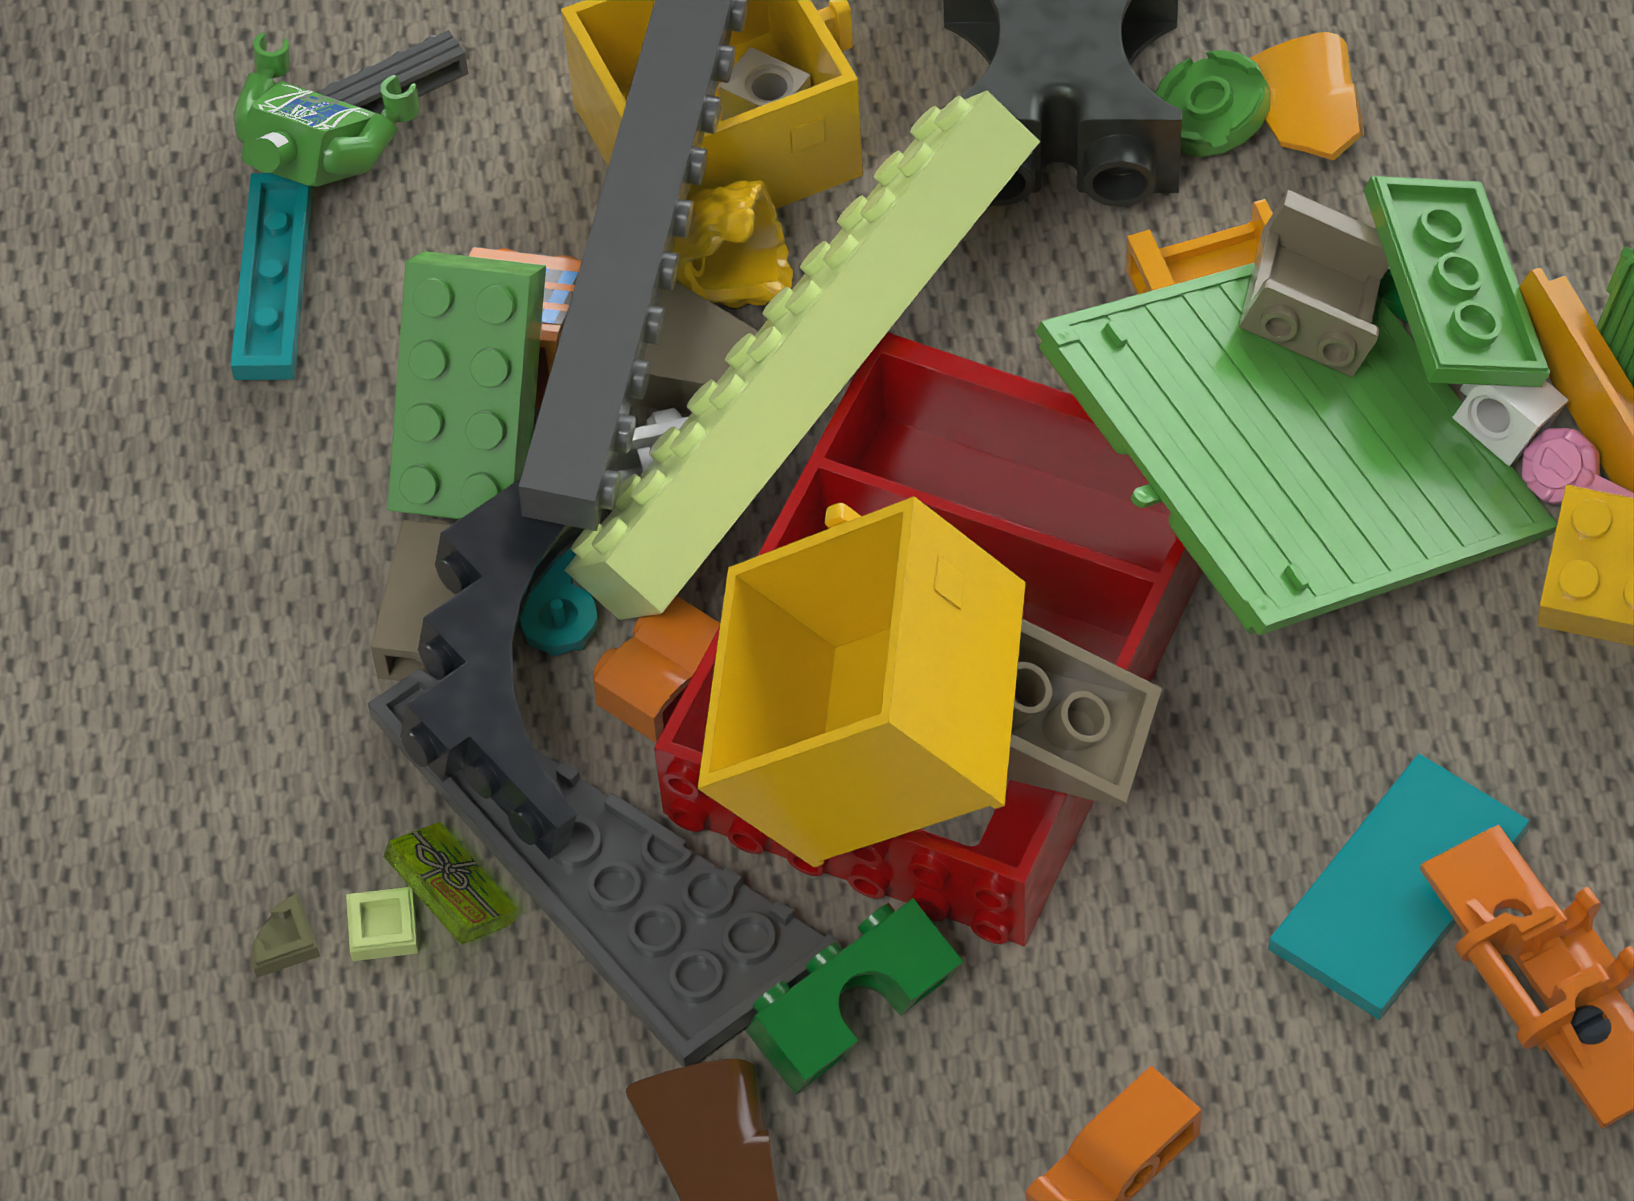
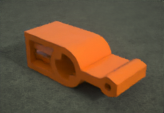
(1123, 1144)

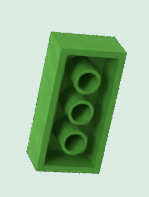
(464, 381)

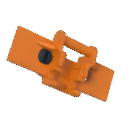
(1562, 957)

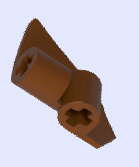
(708, 1130)

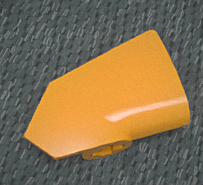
(1312, 94)

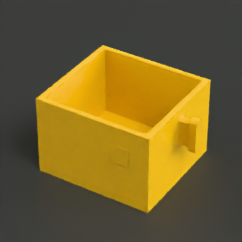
(789, 144)
(863, 682)

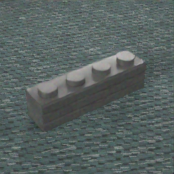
(427, 65)

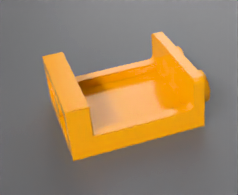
(1213, 253)

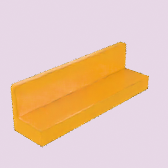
(1584, 372)

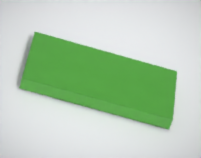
(1456, 282)

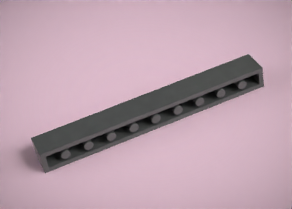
(629, 262)

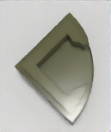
(284, 939)

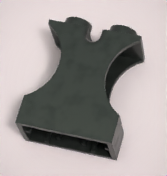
(1073, 87)

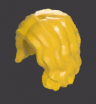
(734, 247)

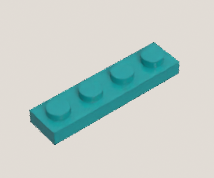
(271, 279)

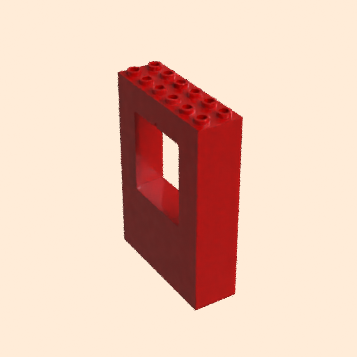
(1048, 501)

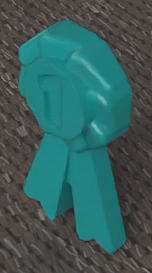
(558, 612)

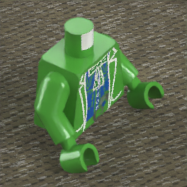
(310, 134)

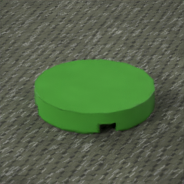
(1219, 99)

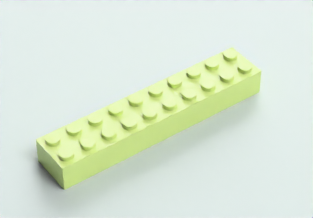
(800, 356)

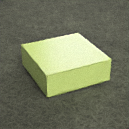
(382, 923)

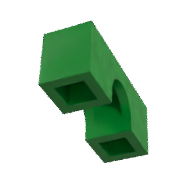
(895, 956)

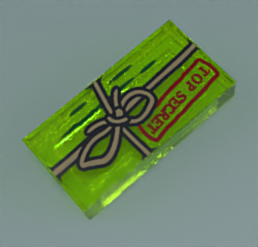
(450, 883)

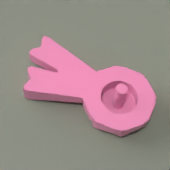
(1564, 458)

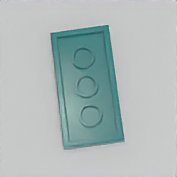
(1371, 909)

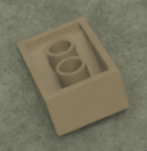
(1077, 720)

